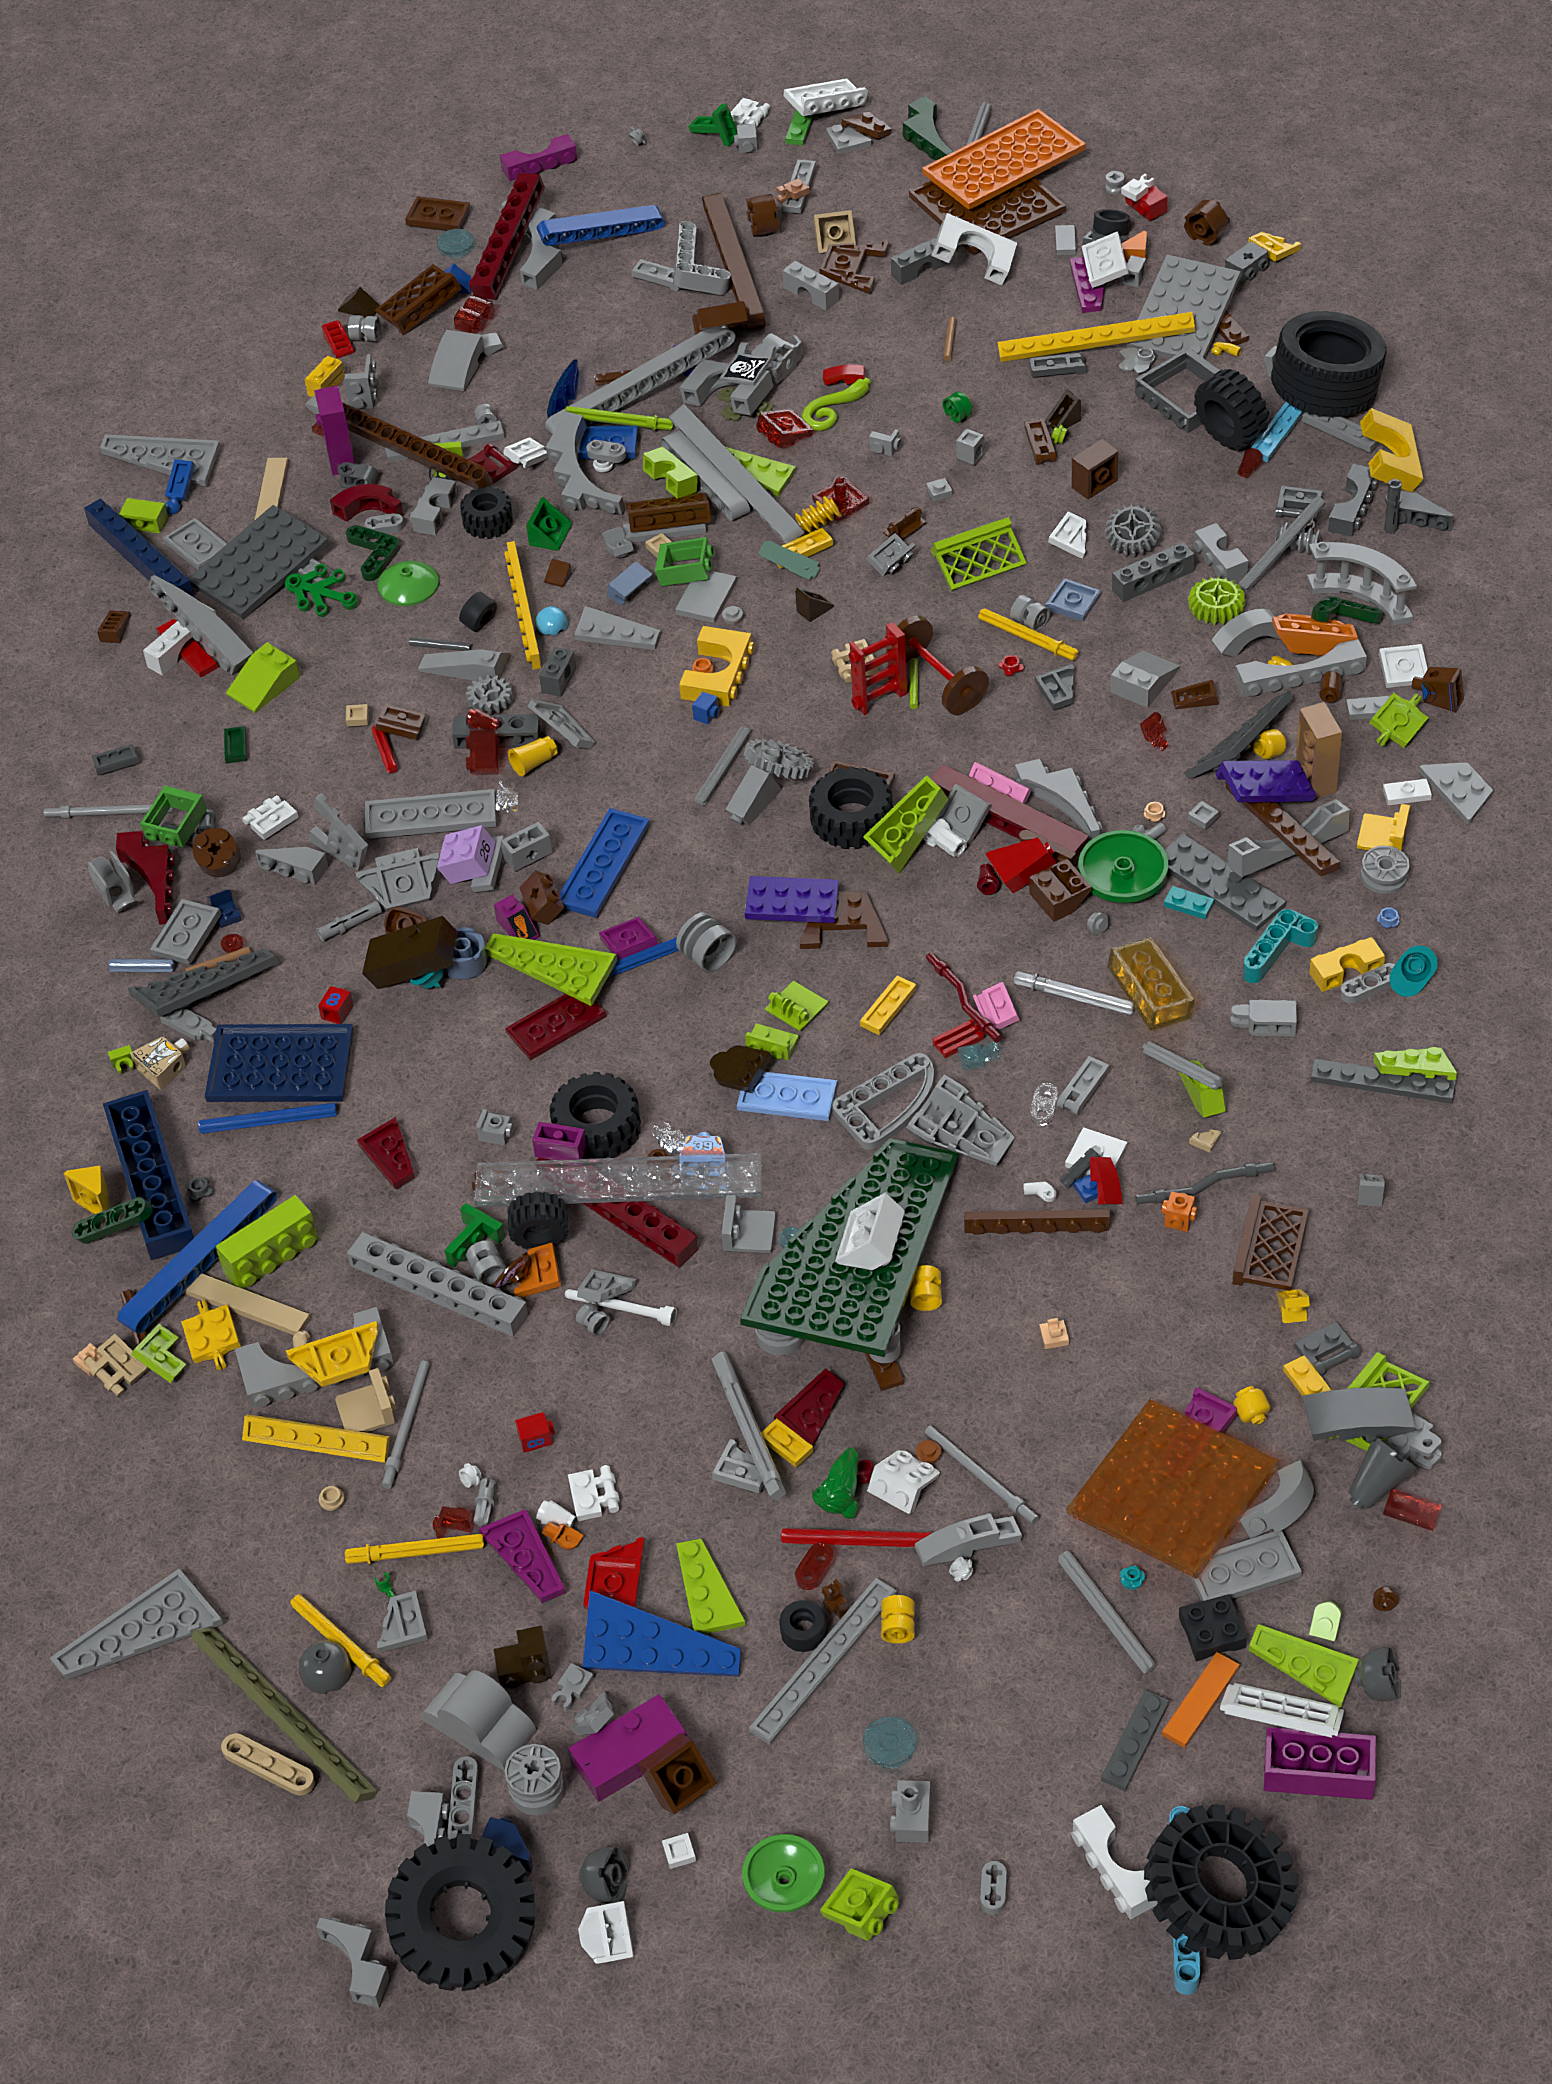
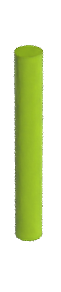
(913, 683)

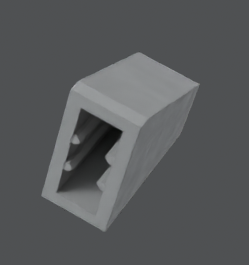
(752, 796)

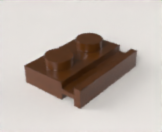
(400, 721)

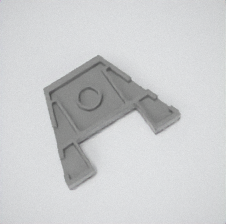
(342, 840)

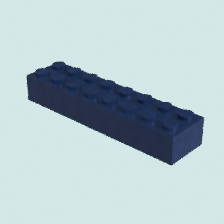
(149, 1173)

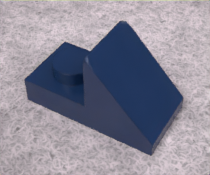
(224, 901)

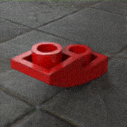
(849, 373)
(1108, 1184)

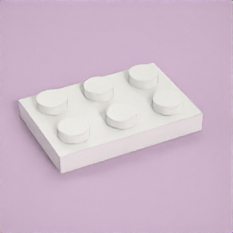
(1105, 259)

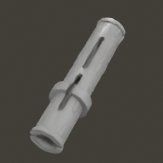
(341, 924)

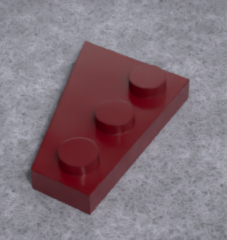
(388, 1153)

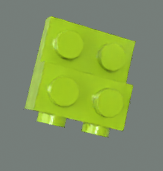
(861, 1904)

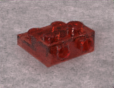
(783, 427)

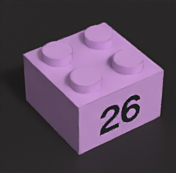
(466, 854)

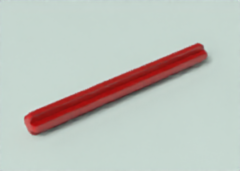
(851, 1537)

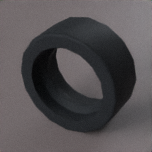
(1111, 221)

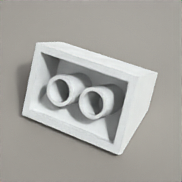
(871, 1234)

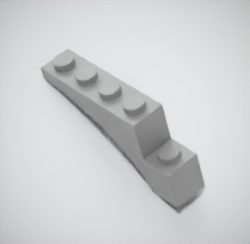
(1062, 791)

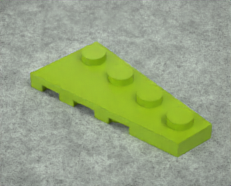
(707, 1595)
(1312, 1665)

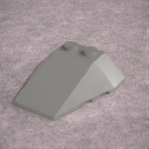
(959, 1124)

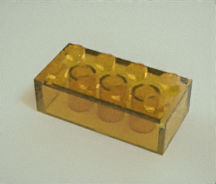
(1150, 983)

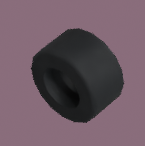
(477, 611)
(803, 1640)

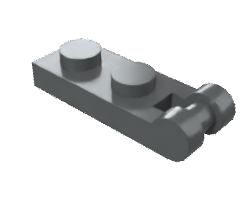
(1058, 365)

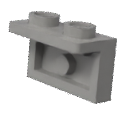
(890, 554)

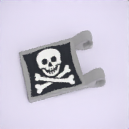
(746, 367)

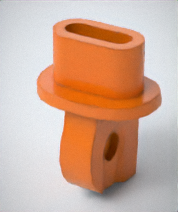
(563, 1535)

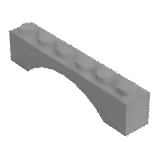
(1260, 677)
(1252, 855)

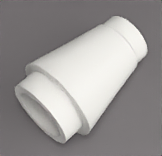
(555, 1514)

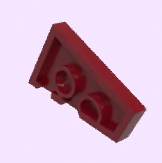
(811, 1406)

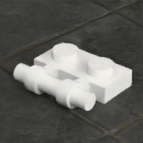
(749, 112)
(270, 817)
(585, 1494)

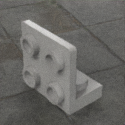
(747, 1228)

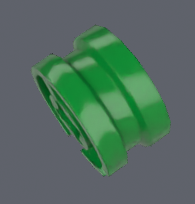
(957, 406)

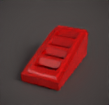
(337, 338)

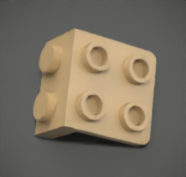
(368, 1406)

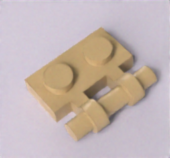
(839, 659)
(118, 1356)

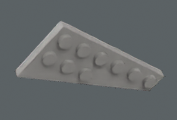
(160, 453)
(153, 1619)

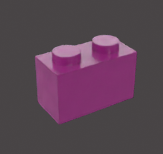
(559, 1142)

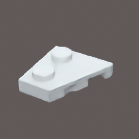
(1070, 535)

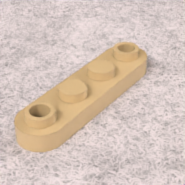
(268, 1764)

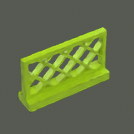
(968, 540)
(1371, 1377)

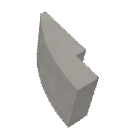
(456, 360)

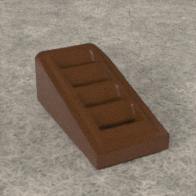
(112, 631)
(1207, 698)

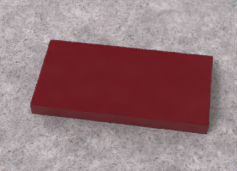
(553, 1024)

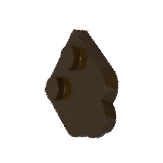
(739, 1067)

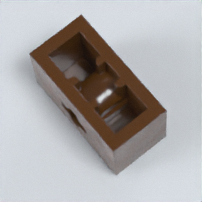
(541, 897)

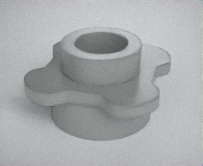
(637, 136)

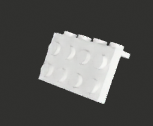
(826, 97)

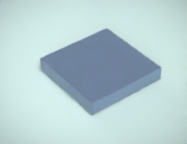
(1073, 599)

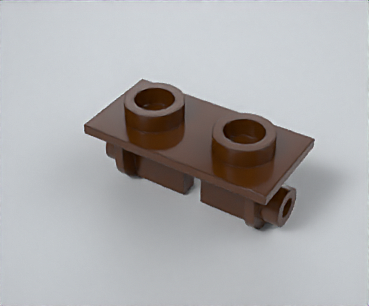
(905, 526)

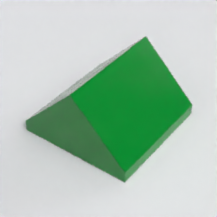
(547, 526)

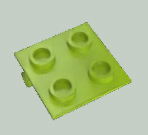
(795, 1005)

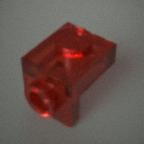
(452, 1518)

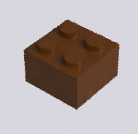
(1094, 469)
(677, 1773)

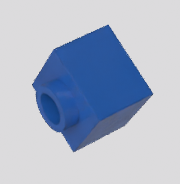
(705, 708)

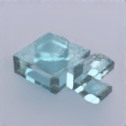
(974, 1057)

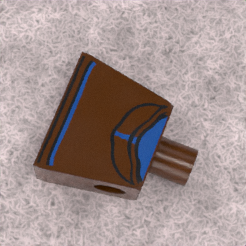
(1441, 687)

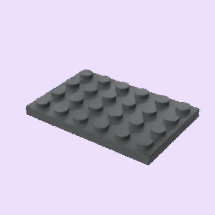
(258, 561)

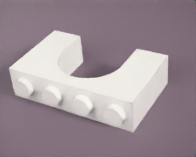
(995, 247)

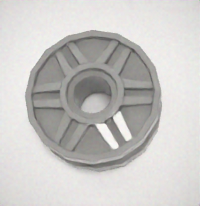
(1384, 869)

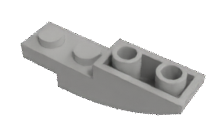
(965, 1536)

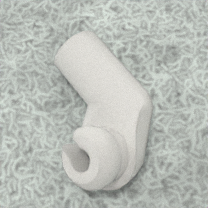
(1041, 1189)

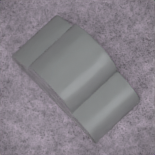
(480, 1717)

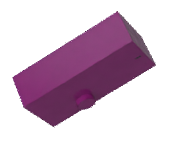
(334, 427)
(611, 1755)
(1319, 1764)

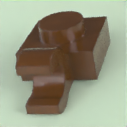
(834, 1599)

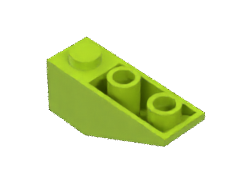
(1205, 1099)

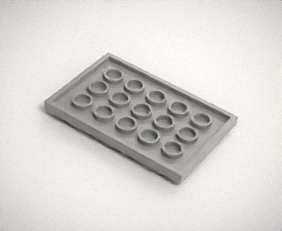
(1185, 288)

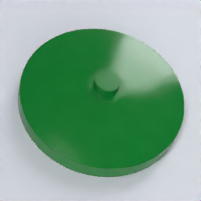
(1124, 866)

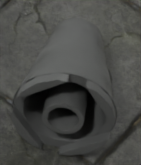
(1378, 1474)

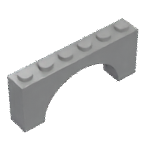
(272, 1380)

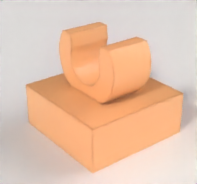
(1054, 1333)
(89, 1351)

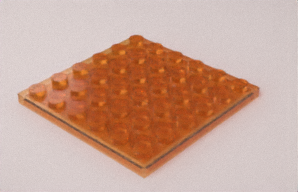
(1173, 1488)

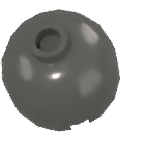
(325, 1667)
(1378, 1675)
(603, 1870)

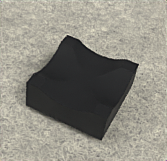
(1212, 1627)

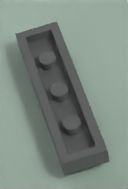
(1134, 1740)

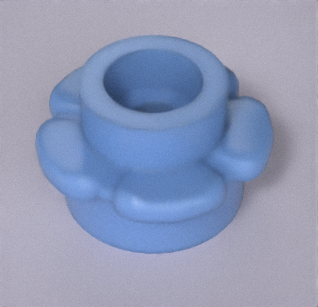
(1388, 917)

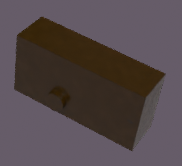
(410, 952)

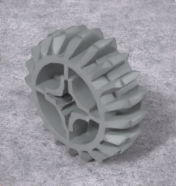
(1122, 525)

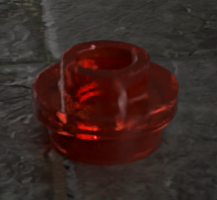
(231, 943)

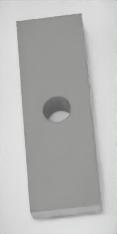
(488, 881)

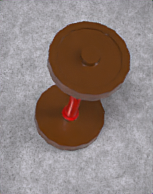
(964, 688)

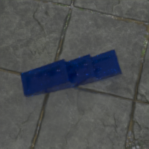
(564, 389)

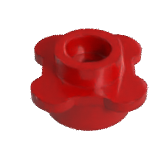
(1010, 665)

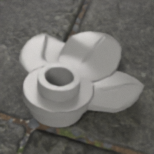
(1136, 359)

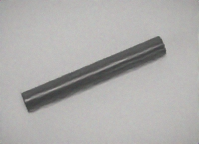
(439, 644)

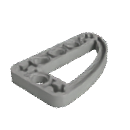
(855, 1108)

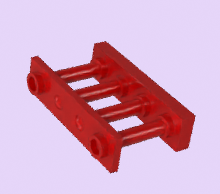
(895, 670)

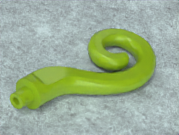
(848, 395)

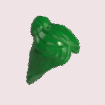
(839, 1488)

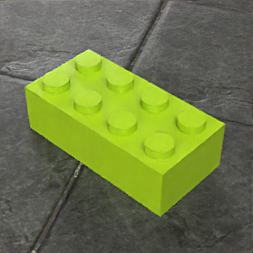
(267, 1242)

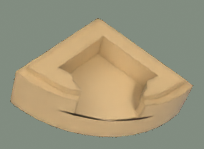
(1205, 1140)

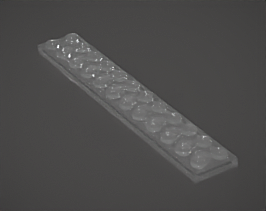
(622, 1179)

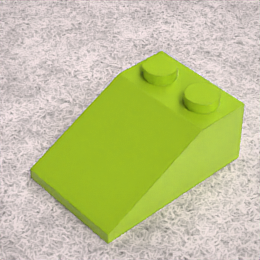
(263, 677)

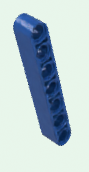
(600, 225)

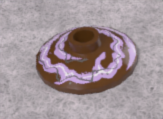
(512, 1272)

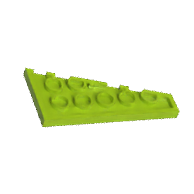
(563, 967)

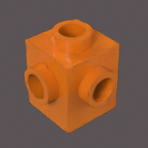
(1179, 1211)

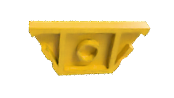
(337, 1355)

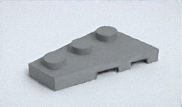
(562, 722)

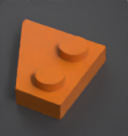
(540, 1271)

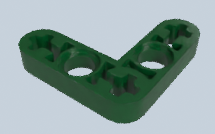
(360, 536)
(1330, 606)

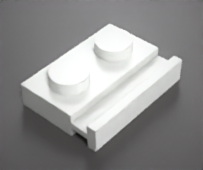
(526, 452)

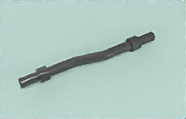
(1247, 1170)

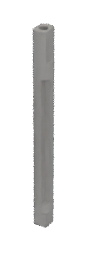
(748, 1426)

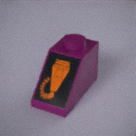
(514, 918)

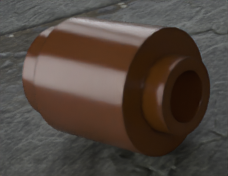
(1330, 687)

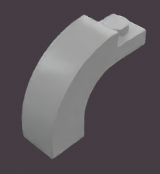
(1243, 629)
(1284, 1506)

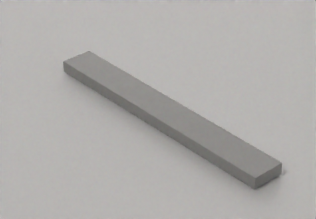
(821, 1662)

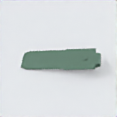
(790, 560)

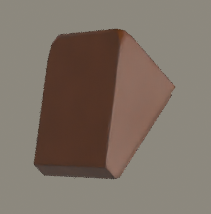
(558, 573)

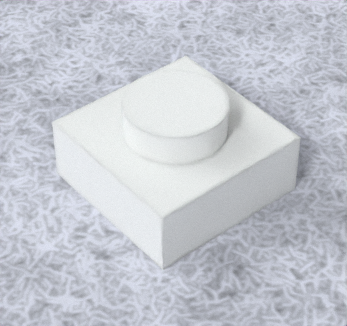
(678, 1850)

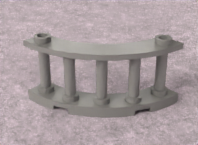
(1363, 588)

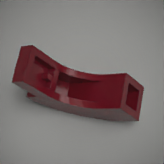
(363, 498)

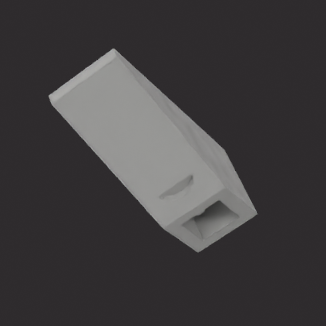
(296, 862)

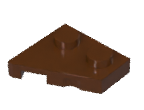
(868, 124)

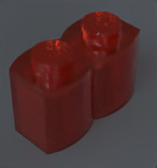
(474, 314)
(483, 752)

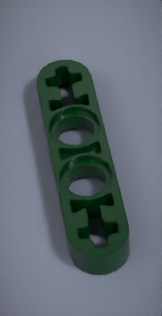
(111, 1215)

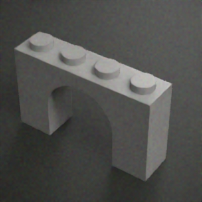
(706, 379)

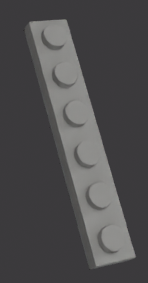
(468, 436)

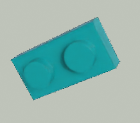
(1189, 902)

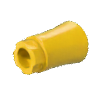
(531, 755)

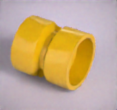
(926, 1289)
(897, 1618)

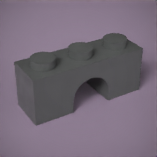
(906, 264)

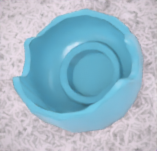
(551, 621)

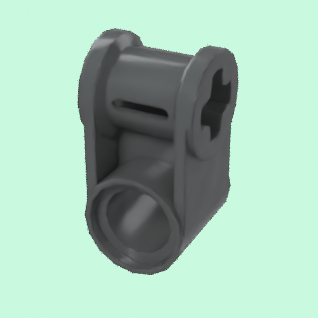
(356, 475)

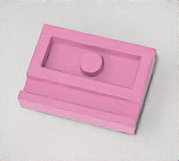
(997, 1006)

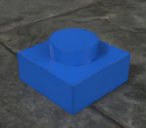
(1086, 1188)

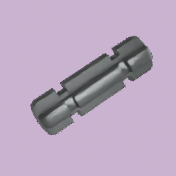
(1078, 1168)

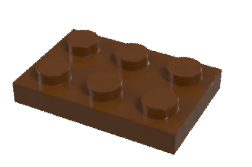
(437, 213)

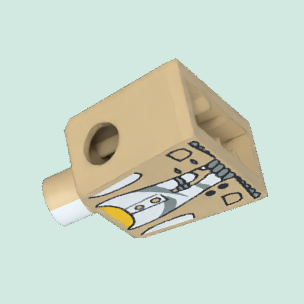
(160, 1060)

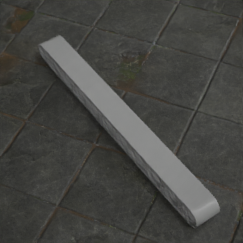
(652, 373)
(737, 475)

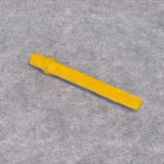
(1028, 634)
(414, 1549)
(369, 1666)

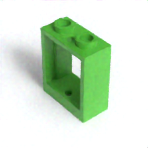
(681, 551)
(177, 799)

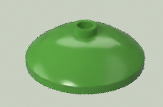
(408, 583)
(778, 1859)

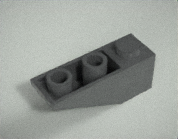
(1422, 512)

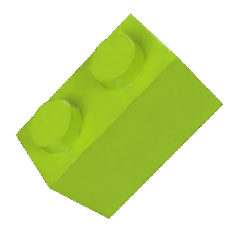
(144, 515)

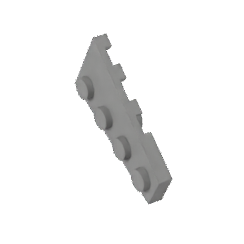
(610, 629)

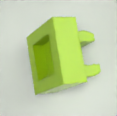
(121, 1056)

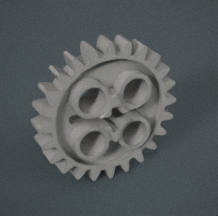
(791, 762)

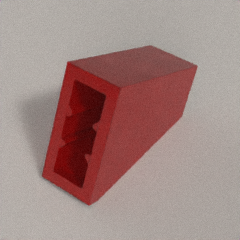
(1020, 861)

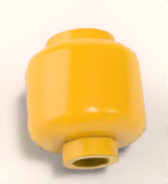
(1270, 744)
(1252, 1405)

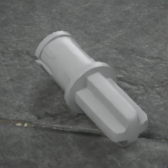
(484, 1502)

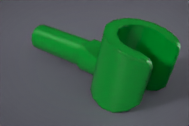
(385, 1586)

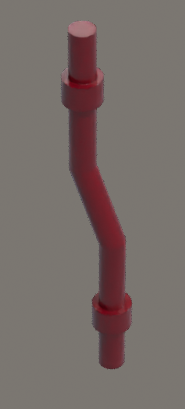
(983, 1024)

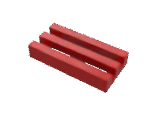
(955, 1037)

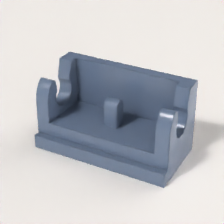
(628, 582)

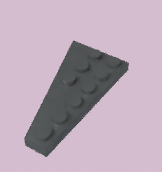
(1239, 740)
(198, 983)

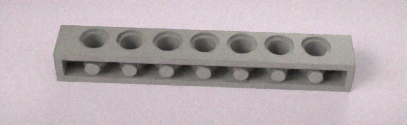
(422, 1276)

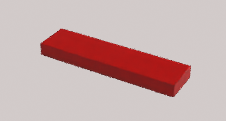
(192, 653)

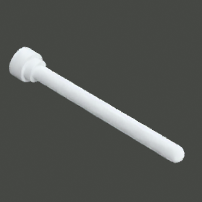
(665, 1315)

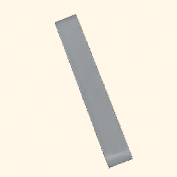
(710, 479)

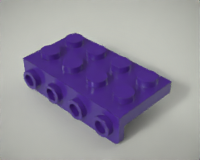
(1266, 781)
(792, 899)

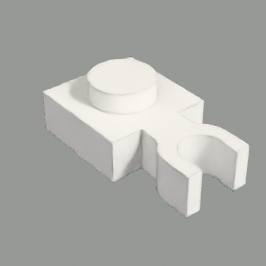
(1137, 189)

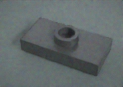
(115, 759)

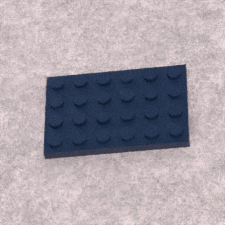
(279, 1063)

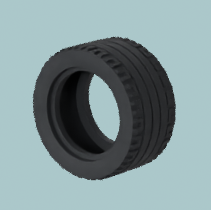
(1328, 363)

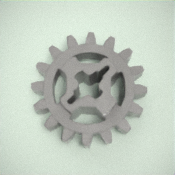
(489, 694)

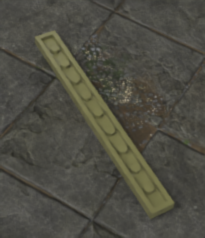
(284, 1715)

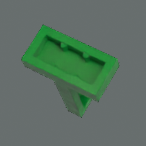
(719, 122)
(477, 1227)

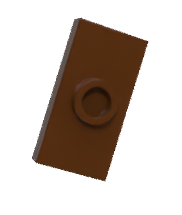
(886, 1374)

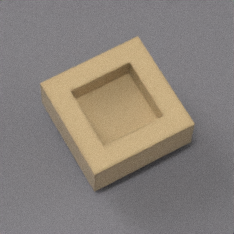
(654, 543)
(357, 715)

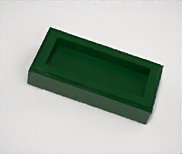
(235, 744)

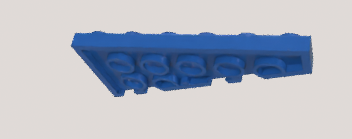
(637, 1641)

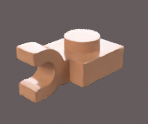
(793, 189)

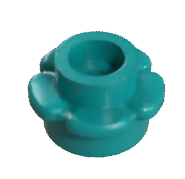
(1132, 1583)

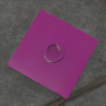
(628, 938)

